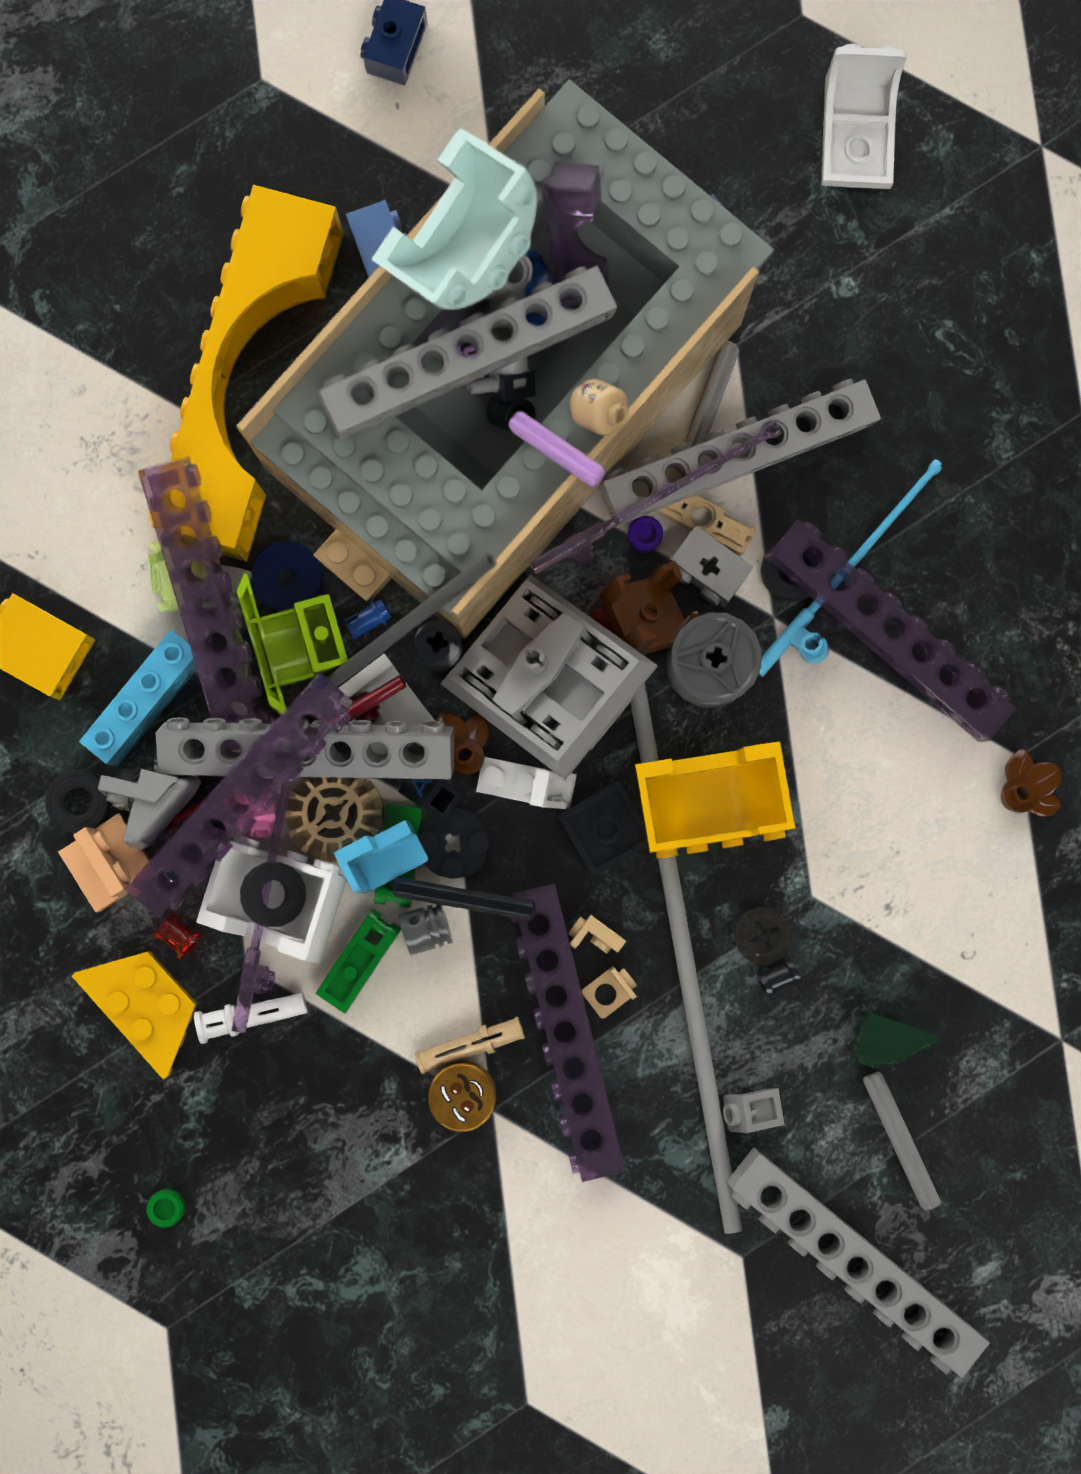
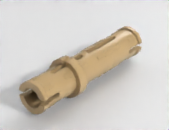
(511, 1031)

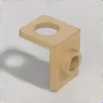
(622, 984)

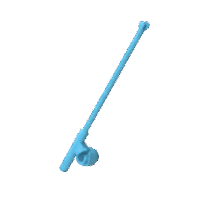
(795, 633)

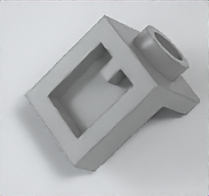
(753, 1110)

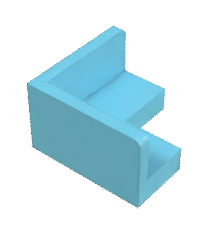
(381, 858)

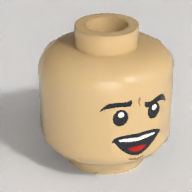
(599, 406)

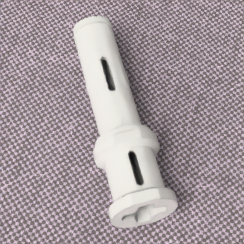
(288, 1007)

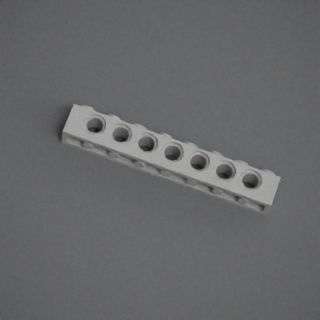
(580, 284)
(857, 414)
(178, 757)
(962, 1342)

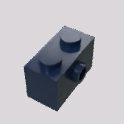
(394, 40)

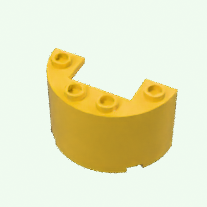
(715, 799)

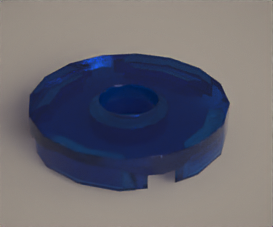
(272, 562)

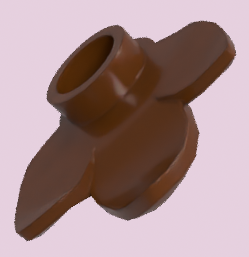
(467, 737)
(1034, 782)

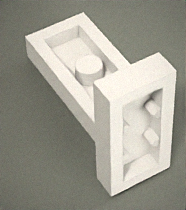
(525, 783)

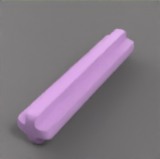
(557, 449)

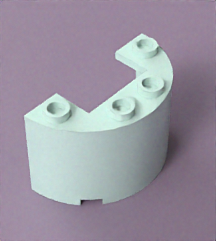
(473, 230)

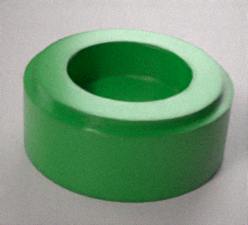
(165, 1208)

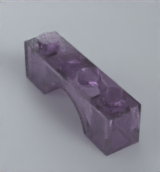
(572, 200)

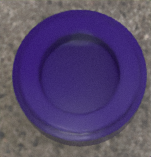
(645, 534)

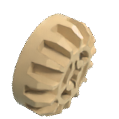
(360, 793)

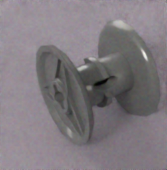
(734, 648)

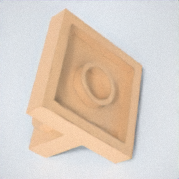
(103, 862)

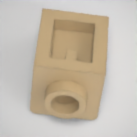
(602, 936)

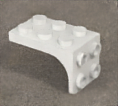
(861, 116)

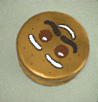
(462, 1096)

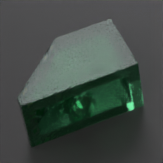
(888, 1041)

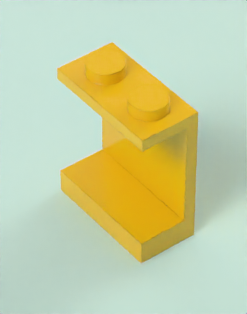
(40, 647)

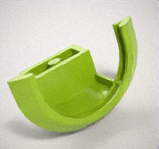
(292, 642)

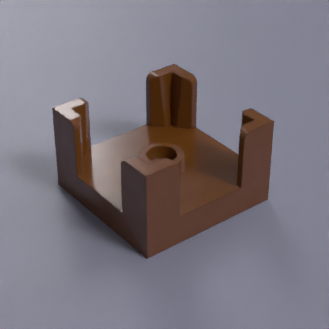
(646, 610)

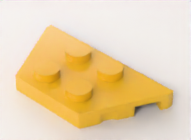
(143, 1005)

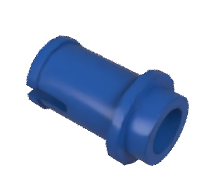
(368, 618)

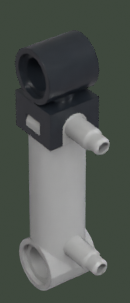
(515, 381)

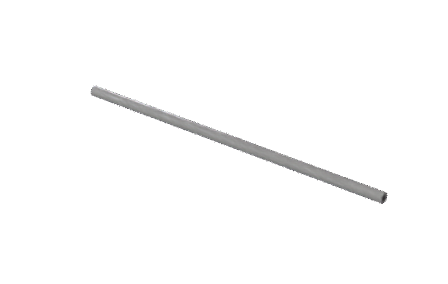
(691, 993)

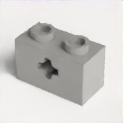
(729, 569)

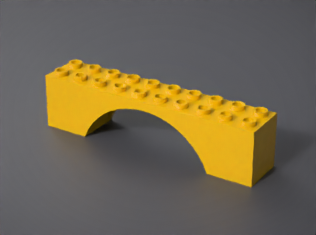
(276, 262)

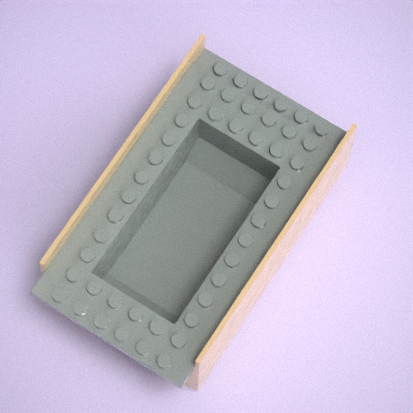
(440, 480)

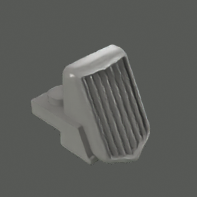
(151, 802)

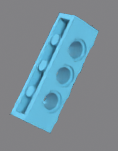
(141, 700)

